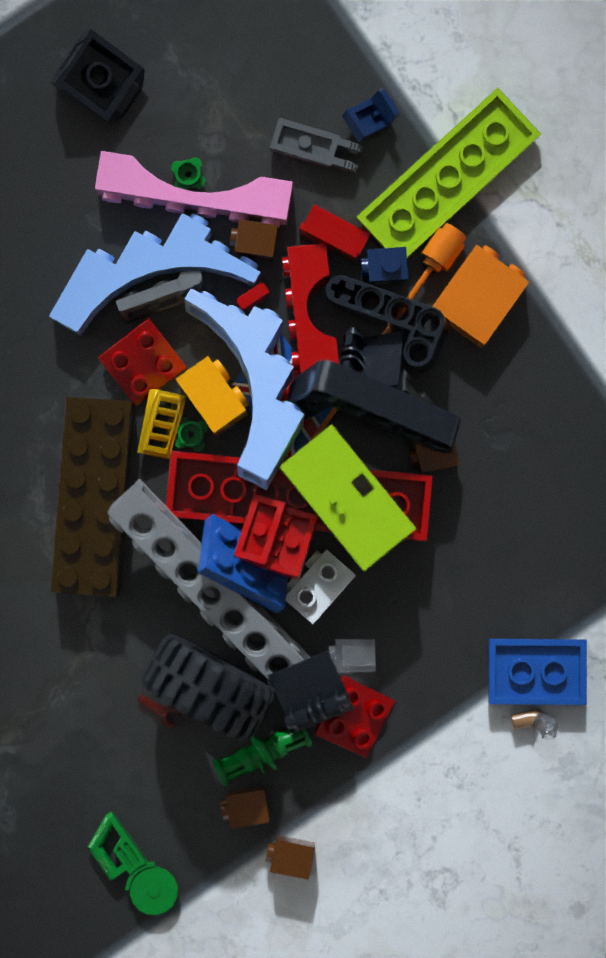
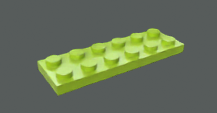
(449, 174)

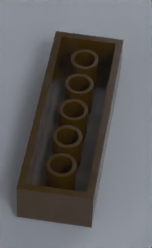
(90, 481)

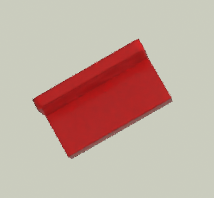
(337, 233)

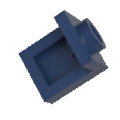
(371, 115)
(385, 265)

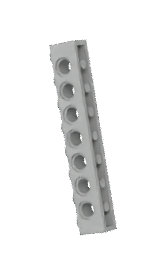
(256, 620)

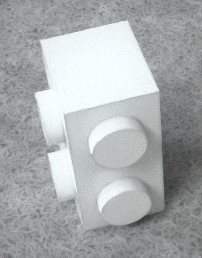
(319, 585)

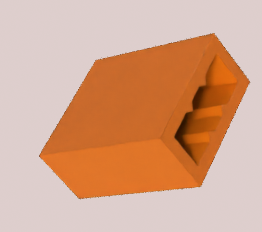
(480, 295)

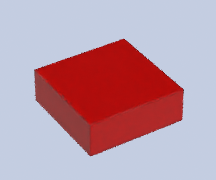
(253, 297)

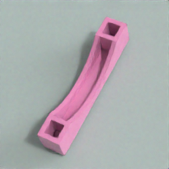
(260, 200)

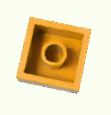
(212, 395)

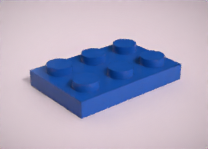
(221, 566)
(537, 671)

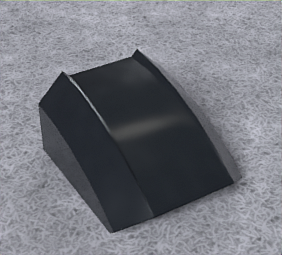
(99, 77)

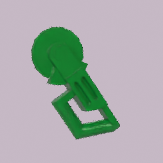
(150, 887)

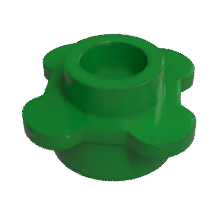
(192, 166)
(196, 442)

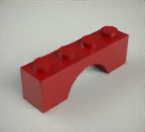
(307, 271)

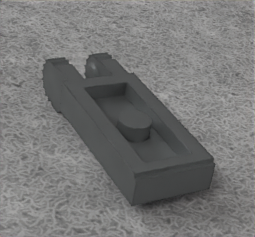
(313, 145)
(160, 297)

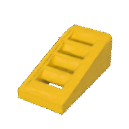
(171, 426)

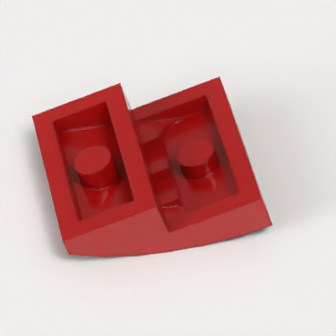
(276, 537)

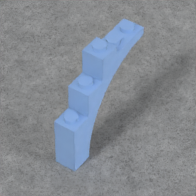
(187, 248)
(268, 377)

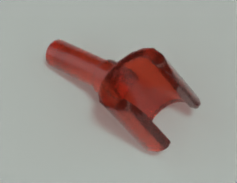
(159, 709)

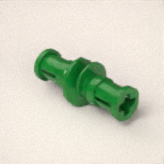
(260, 753)

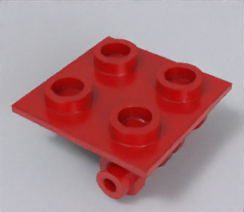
(142, 361)
(359, 727)

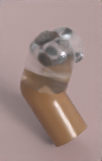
(537, 719)

